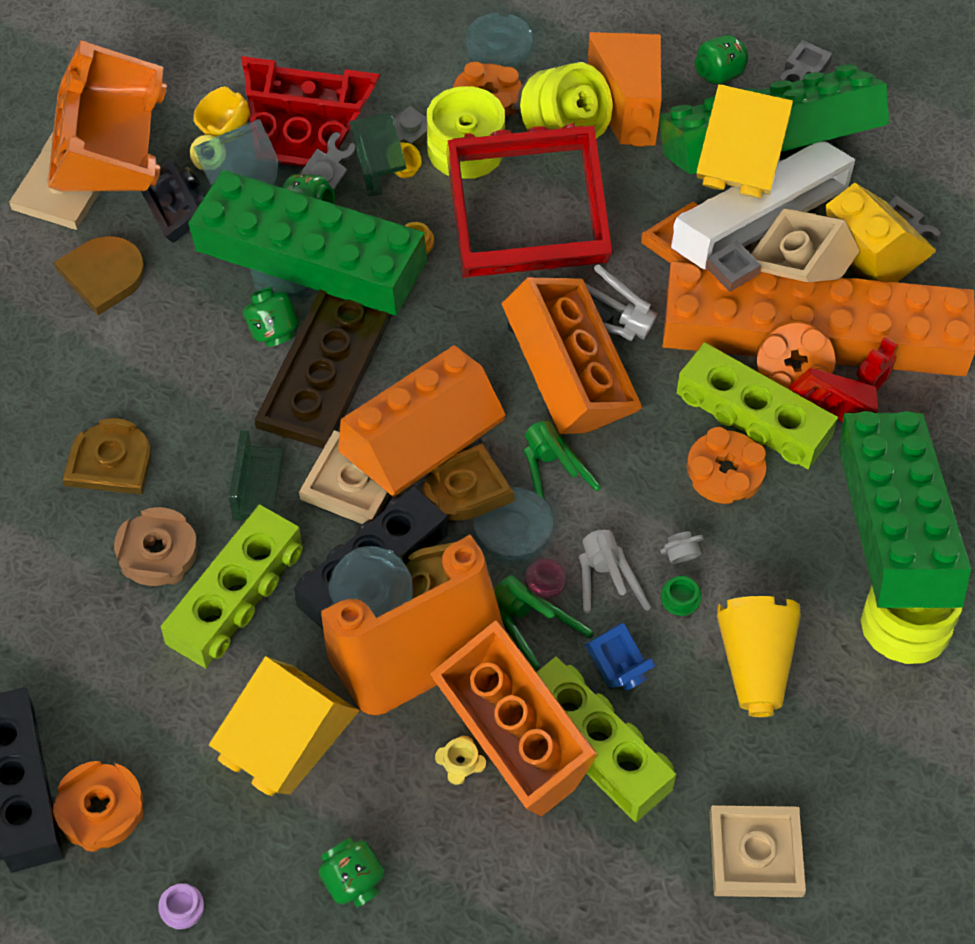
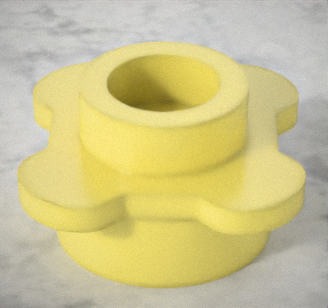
(460, 747)

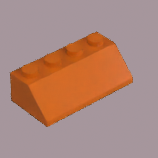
(570, 354)
(421, 421)
(515, 719)

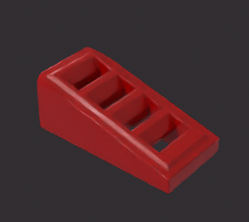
(836, 393)

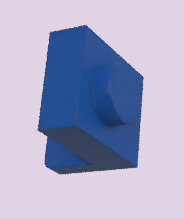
(618, 658)

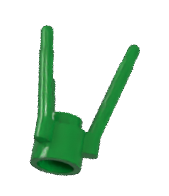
(549, 445)
(517, 600)

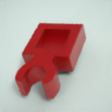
(879, 364)

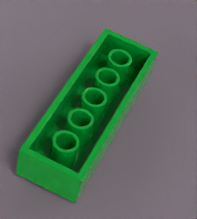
(821, 110)
(309, 242)
(903, 511)

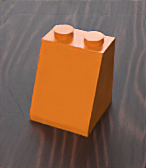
(634, 76)

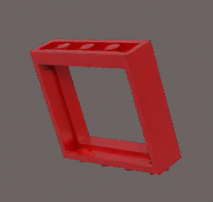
(533, 141)

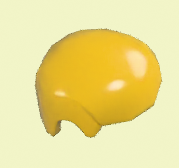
(221, 112)

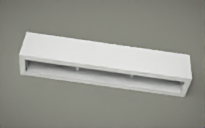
(798, 185)

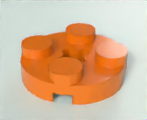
(492, 77)
(794, 336)
(726, 446)
(104, 828)

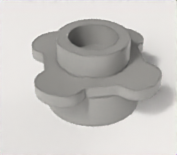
(682, 547)

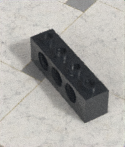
(408, 513)
(38, 838)

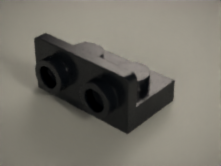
(174, 199)

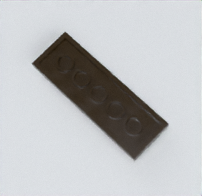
(322, 370)

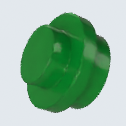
(681, 596)

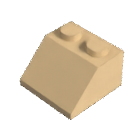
(806, 247)

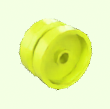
(567, 96)
(459, 113)
(908, 633)

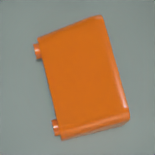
(105, 122)
(392, 655)

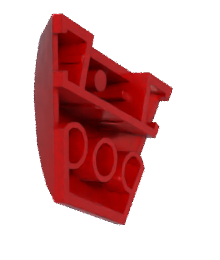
(303, 106)

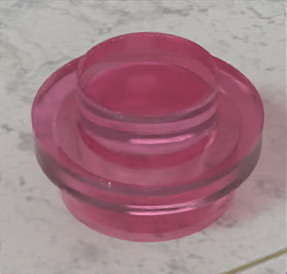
(545, 578)

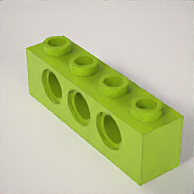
(774, 406)
(260, 535)
(632, 791)

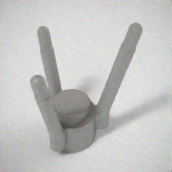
(636, 318)
(604, 556)

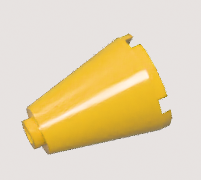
(759, 649)

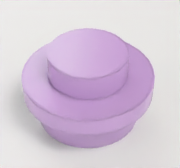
(181, 906)

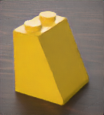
(744, 141)
(885, 239)
(280, 727)

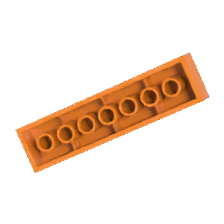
(926, 322)

